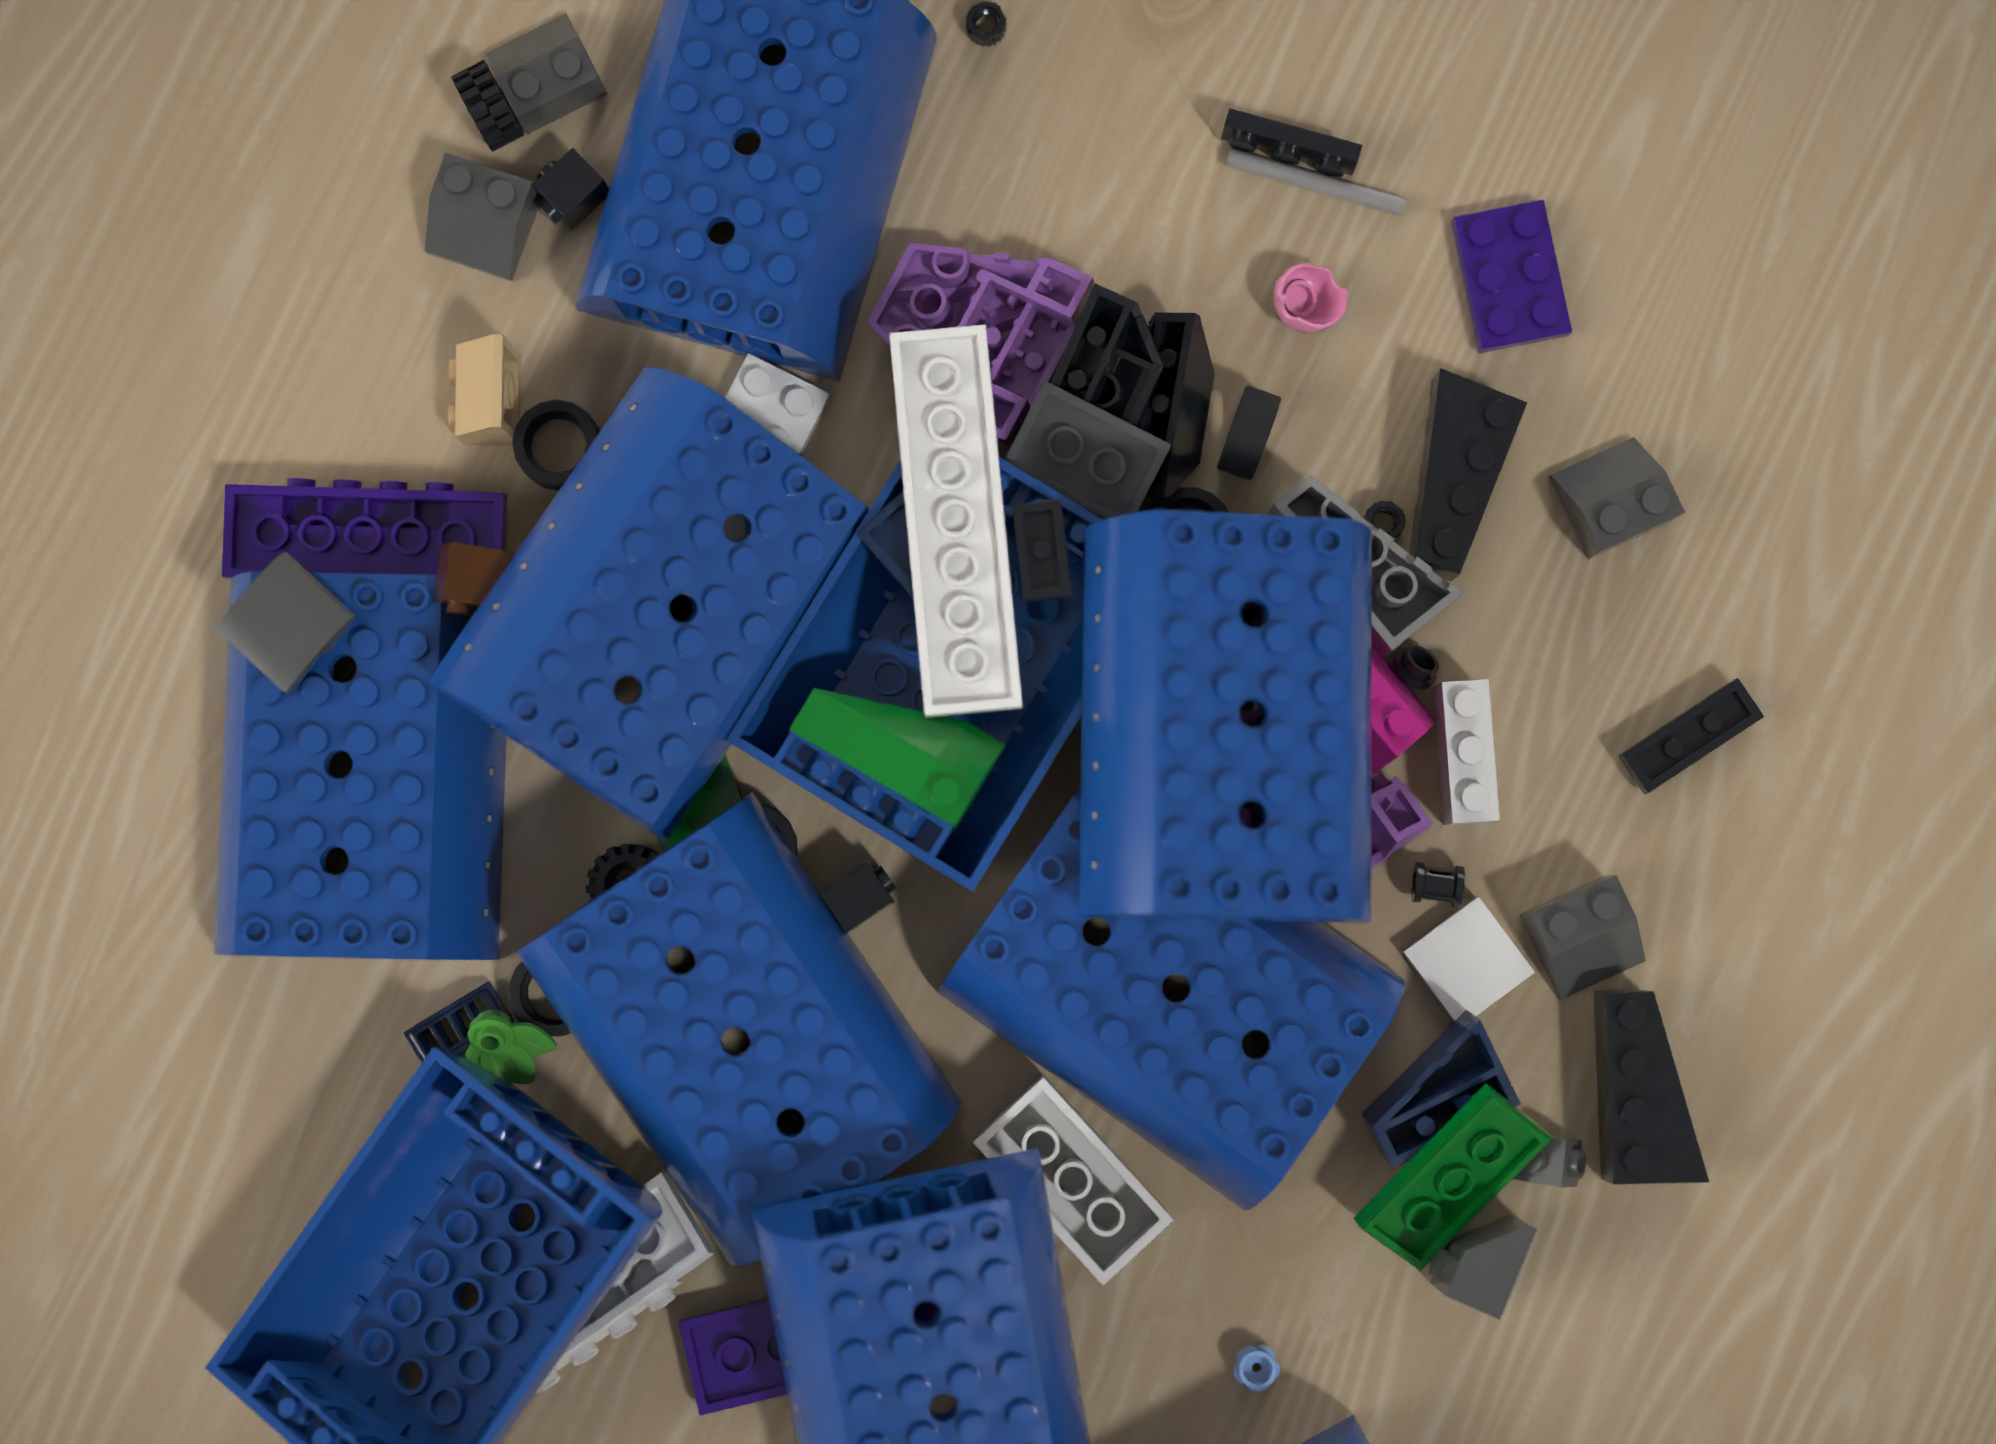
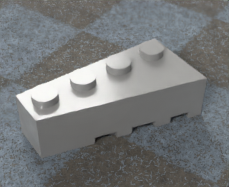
(1403, 587)

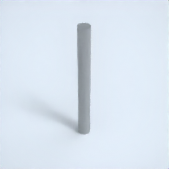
(1316, 182)

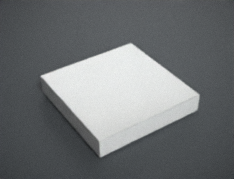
(1468, 960)

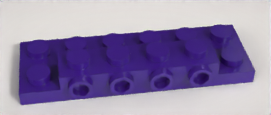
(355, 526)

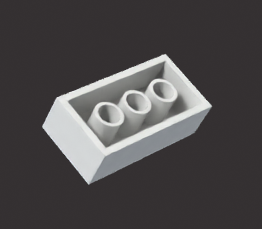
(1091, 1193)

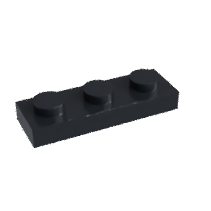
(1290, 143)
(1691, 736)

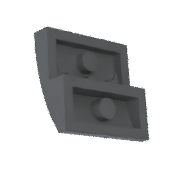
(285, 622)

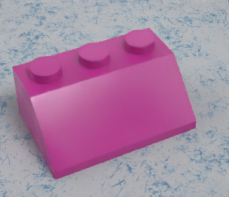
(1396, 714)

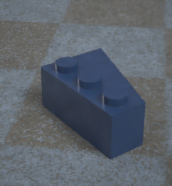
(1435, 1090)

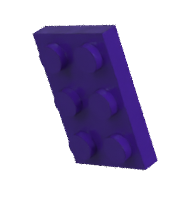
(1511, 276)

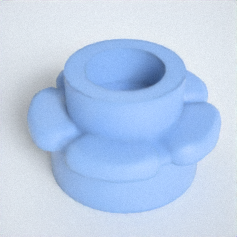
(1258, 1380)

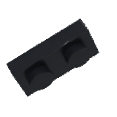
(1042, 550)

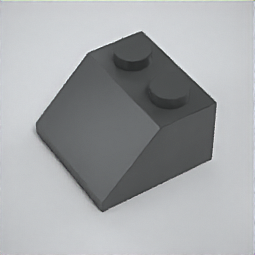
(546, 74)
(480, 216)
(1616, 496)
(1585, 935)
(1483, 1264)

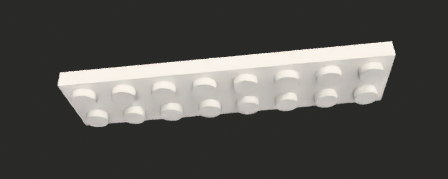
(955, 521)

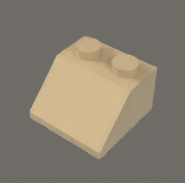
(486, 391)

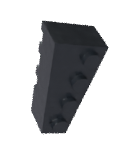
(1462, 457)
(1641, 1103)

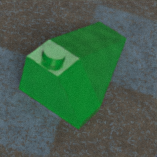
(925, 760)

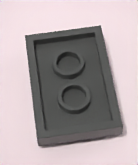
(1087, 453)

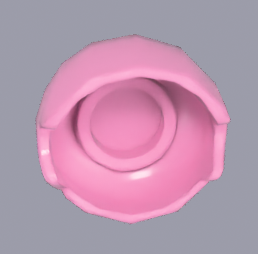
(1309, 298)

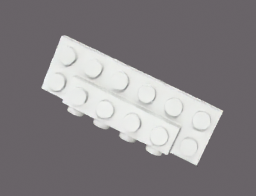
(647, 1280)

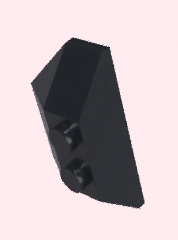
(1111, 356)
(1181, 397)

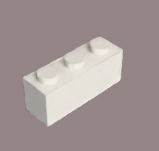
(1466, 752)

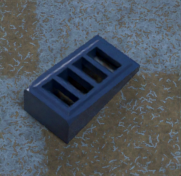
(420, 1043)

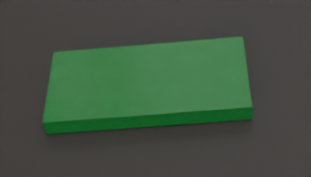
(1452, 1177)

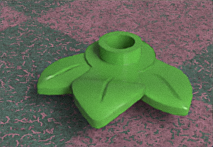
(507, 1046)

